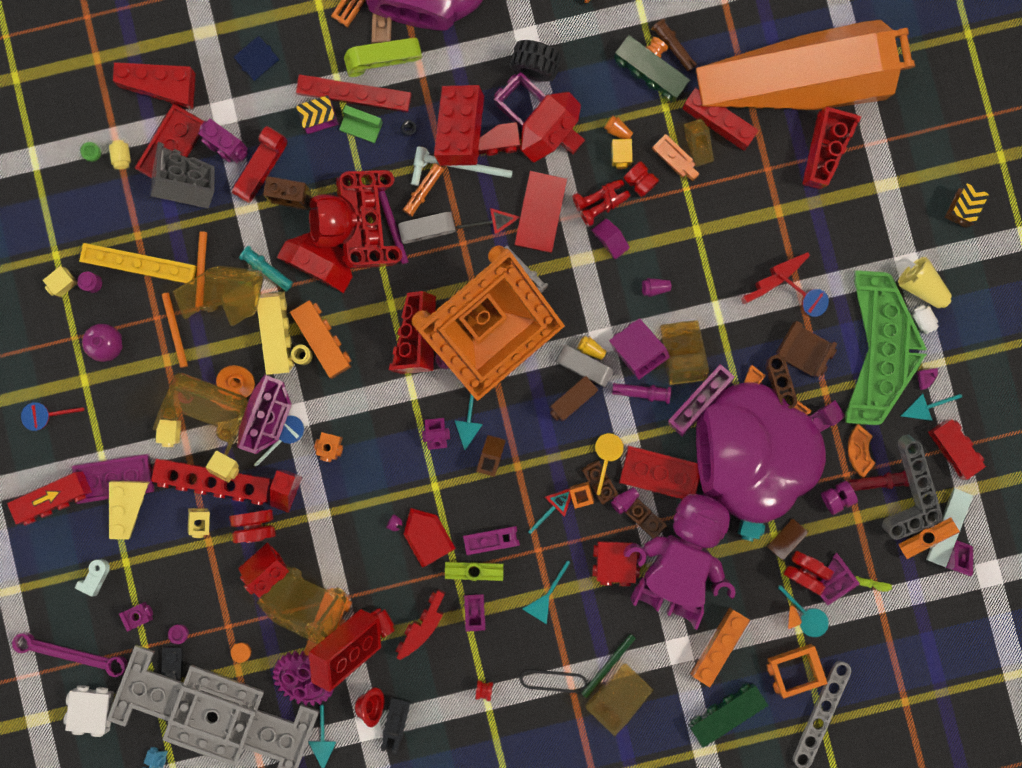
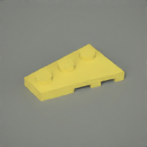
(124, 506)

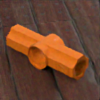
(940, 531)

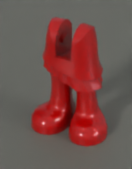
(610, 198)

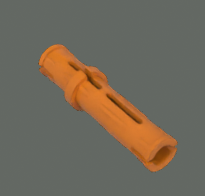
(423, 189)

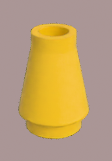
(591, 347)

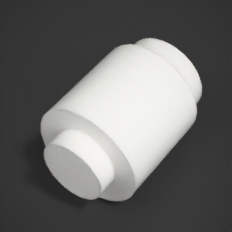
(925, 319)

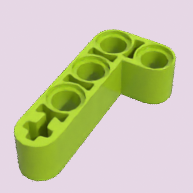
(382, 54)

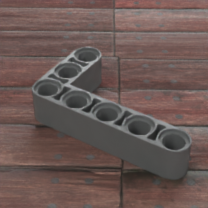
(919, 490)

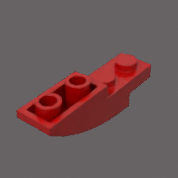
(418, 632)

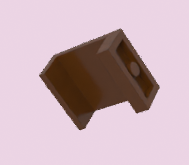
(806, 350)

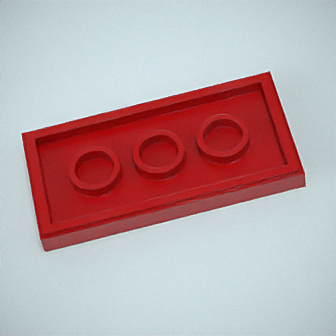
(176, 132)
(540, 212)
(659, 473)

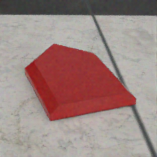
(427, 537)

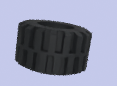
(535, 60)

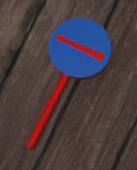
(814, 301)
(36, 415)

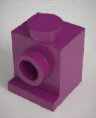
(129, 620)

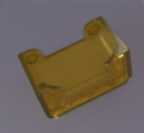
(303, 606)

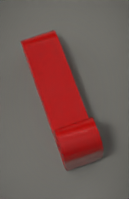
(260, 165)

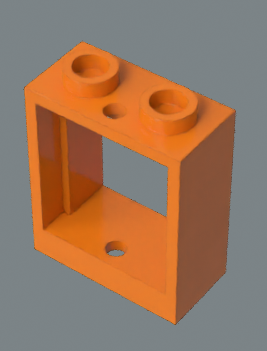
(815, 665)

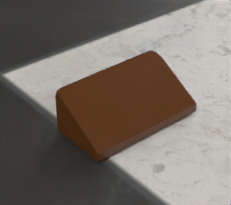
(787, 539)

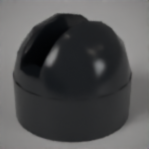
(408, 124)

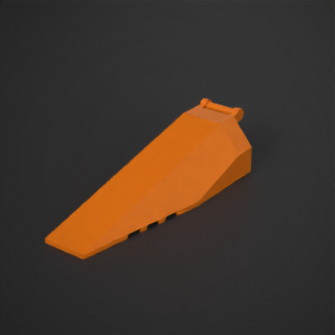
(811, 70)

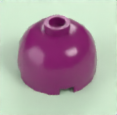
(102, 342)

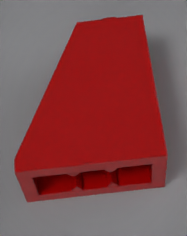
(284, 489)

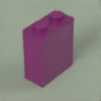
(639, 348)

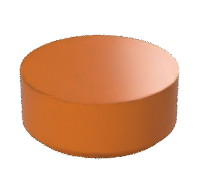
(241, 652)

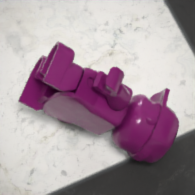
(684, 562)

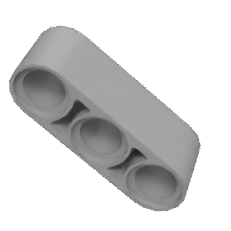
(426, 227)
(584, 365)

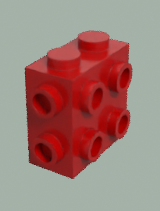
(612, 564)
(263, 570)

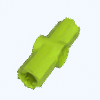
(460, 570)

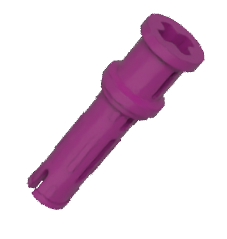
(651, 393)

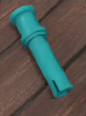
(258, 263)

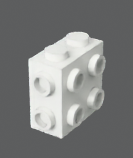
(88, 711)

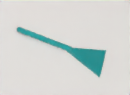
(540, 607)

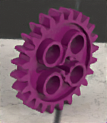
(294, 678)

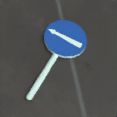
(291, 433)

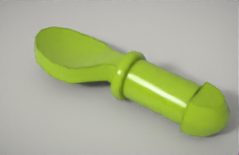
(879, 586)

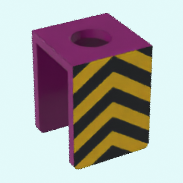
(317, 114)

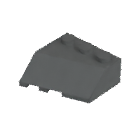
(181, 178)

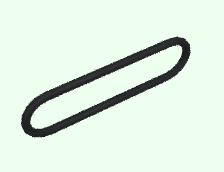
(555, 673)

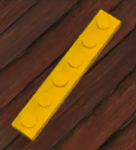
(137, 263)

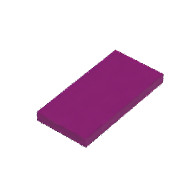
(122, 469)

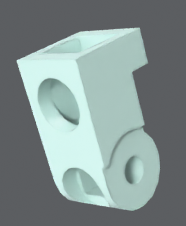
(97, 573)

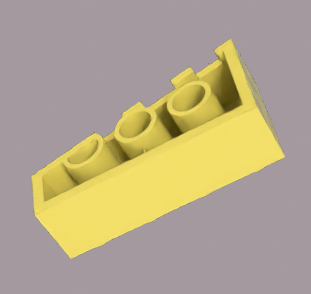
(274, 333)

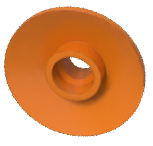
(243, 386)

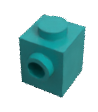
(750, 530)

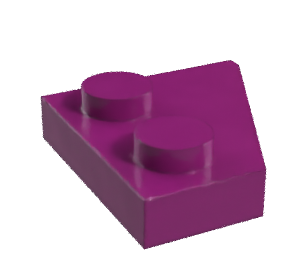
(840, 583)

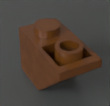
(491, 455)

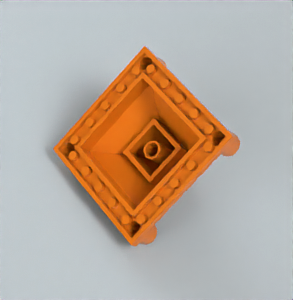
(490, 324)

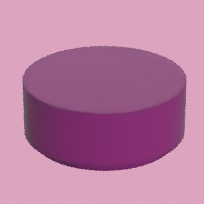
(178, 634)

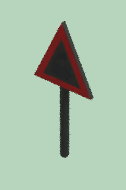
(499, 220)

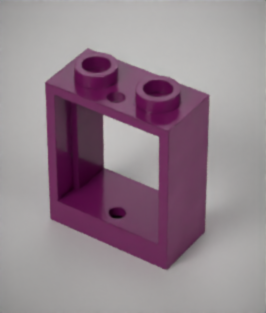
(513, 83)

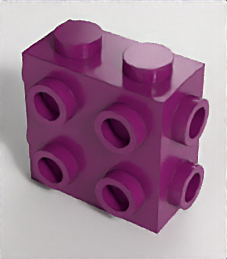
(220, 139)

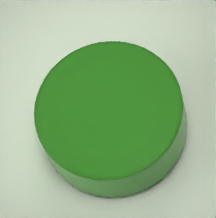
(90, 151)

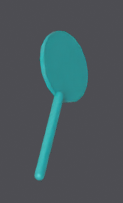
(813, 620)

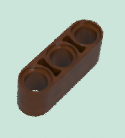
(782, 371)

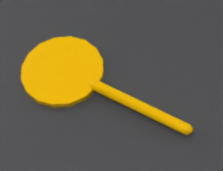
(609, 448)

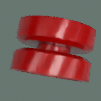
(252, 525)
(808, 573)

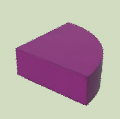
(927, 377)

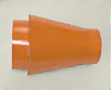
(618, 128)

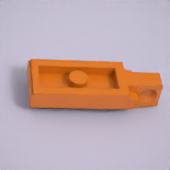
(675, 157)

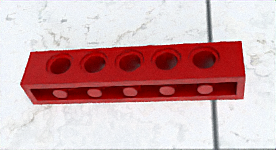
(162, 477)

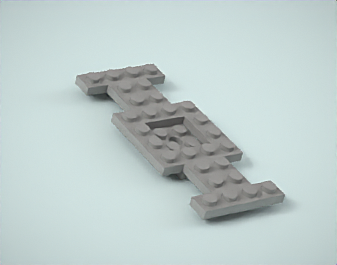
(187, 708)

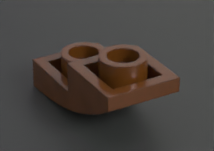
(593, 474)
(646, 519)

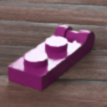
(490, 540)

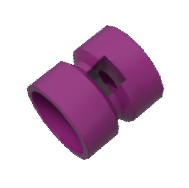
(833, 501)

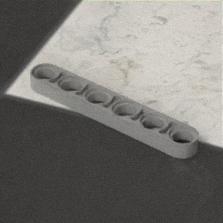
(826, 716)

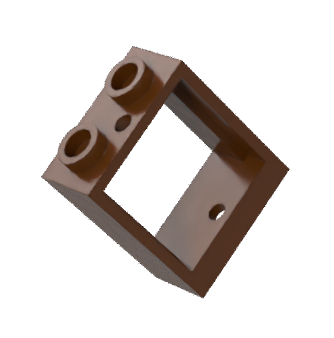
(279, 191)
(573, 399)

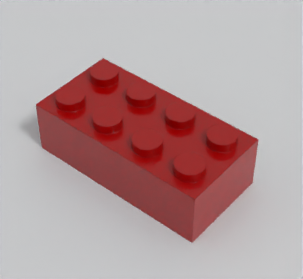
(459, 125)
(344, 650)

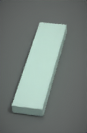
(957, 510)

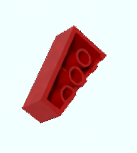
(828, 144)
(412, 350)

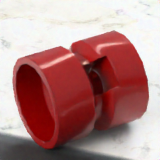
(641, 179)

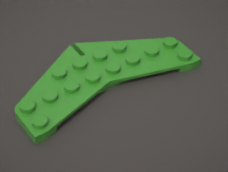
(889, 338)

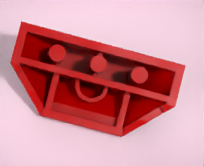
(549, 125)
(320, 263)

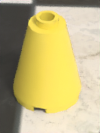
(925, 283)

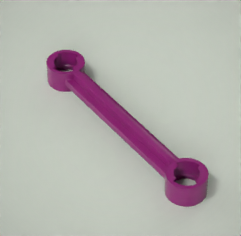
(69, 654)

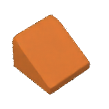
(794, 618)

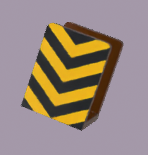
(966, 205)

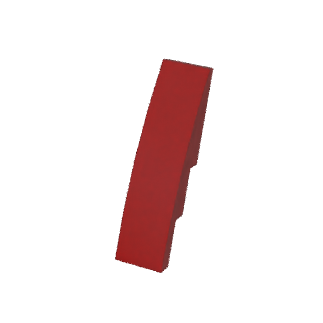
(767, 284)

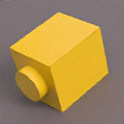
(621, 153)

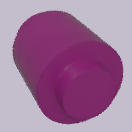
(89, 282)

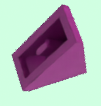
(611, 238)
(961, 559)

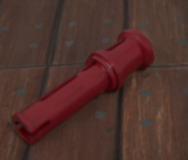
(887, 480)

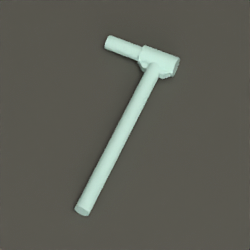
(422, 158)

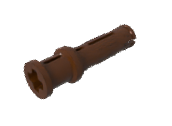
(671, 41)

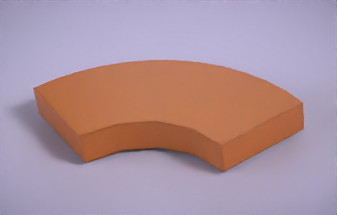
(859, 450)

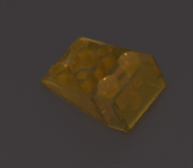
(686, 352)
(619, 699)

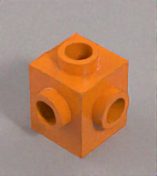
(321, 447)

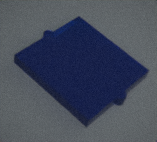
(256, 58)

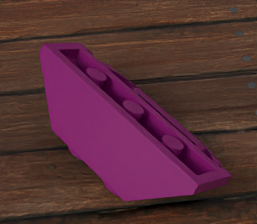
(264, 415)

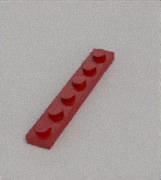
(353, 93)

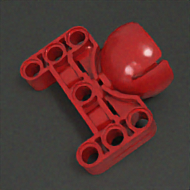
(344, 221)

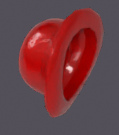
(370, 707)

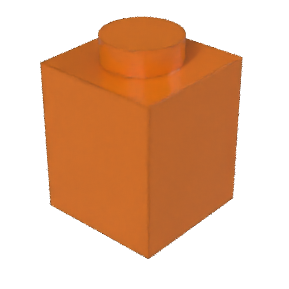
(581, 495)

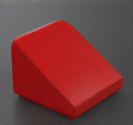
(572, 141)

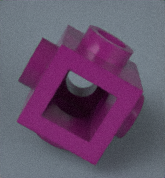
(437, 437)

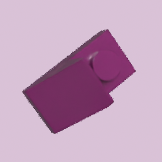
(827, 416)
(474, 613)

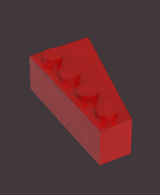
(161, 82)

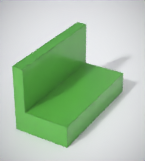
(360, 124)

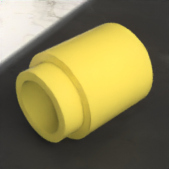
(119, 154)
(297, 350)

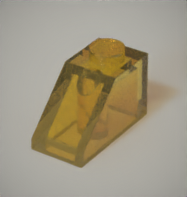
(699, 142)

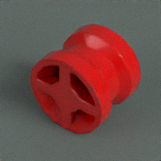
(484, 691)

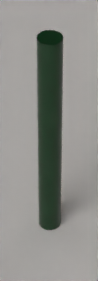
(608, 665)

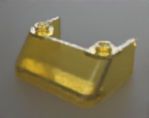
(232, 287)
(205, 403)

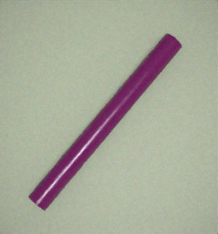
(392, 225)

